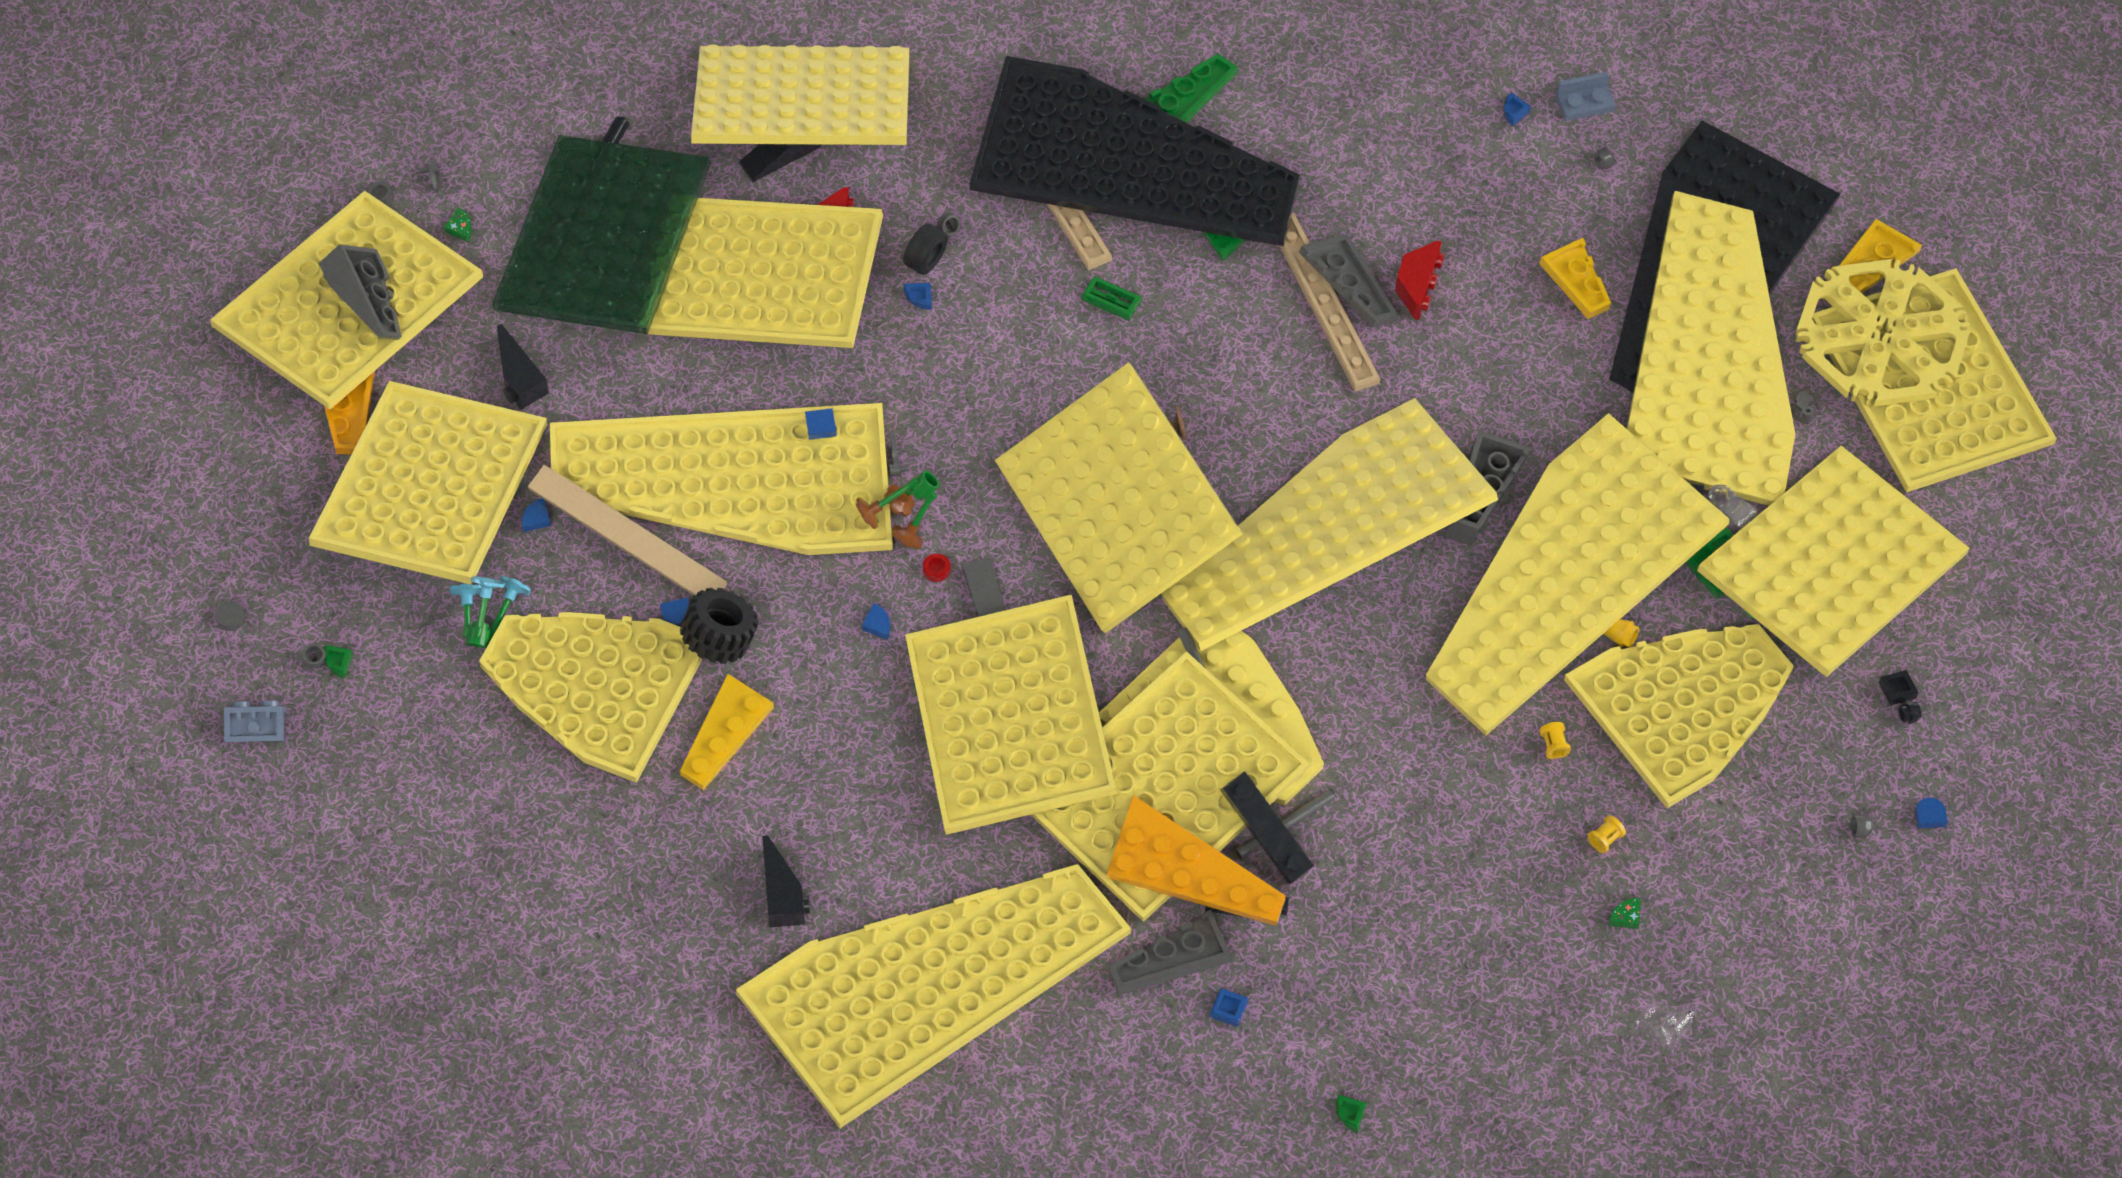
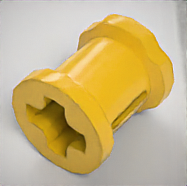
(1555, 740)
(1606, 834)

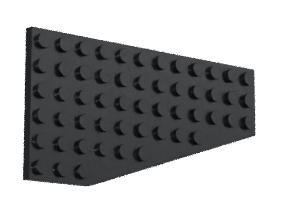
(1109, 152)
(1728, 171)

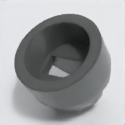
(1605, 157)
(952, 220)
(319, 653)
(1861, 825)

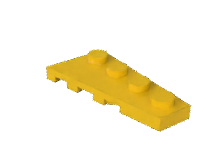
(1878, 244)
(726, 728)

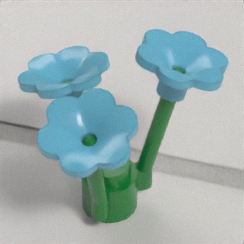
(479, 633)

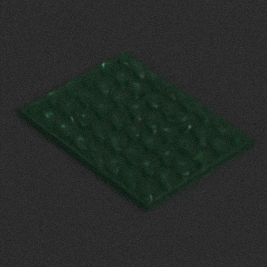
(602, 234)

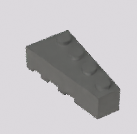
(1499, 464)

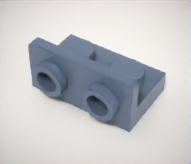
(1584, 96)
(254, 723)

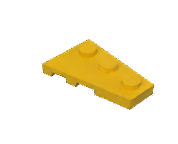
(1575, 275)

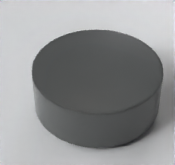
(381, 191)
(230, 616)

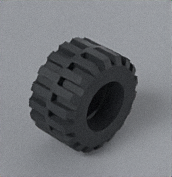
(718, 625)

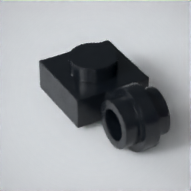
(1901, 689)

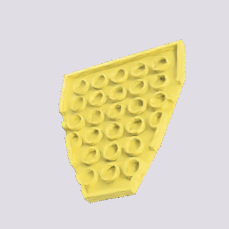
(1248, 675)
(594, 682)
(1683, 702)

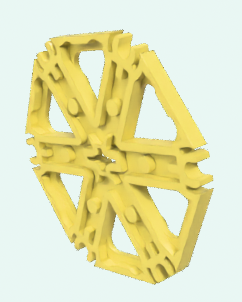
(1897, 344)

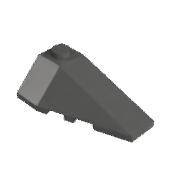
(360, 281)

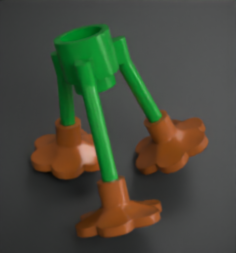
(901, 502)

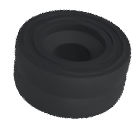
(925, 249)

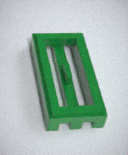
(1109, 301)

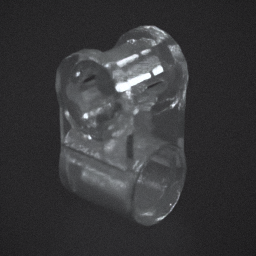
(1733, 507)

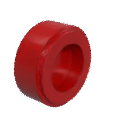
(936, 567)

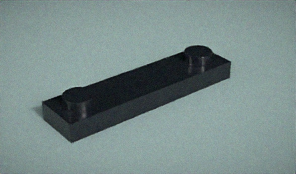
(1266, 827)

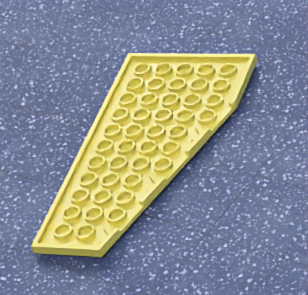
(1710, 358)
(738, 474)
(1336, 516)
(1578, 558)
(913, 989)

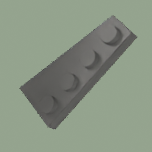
(1349, 275)
(1185, 952)

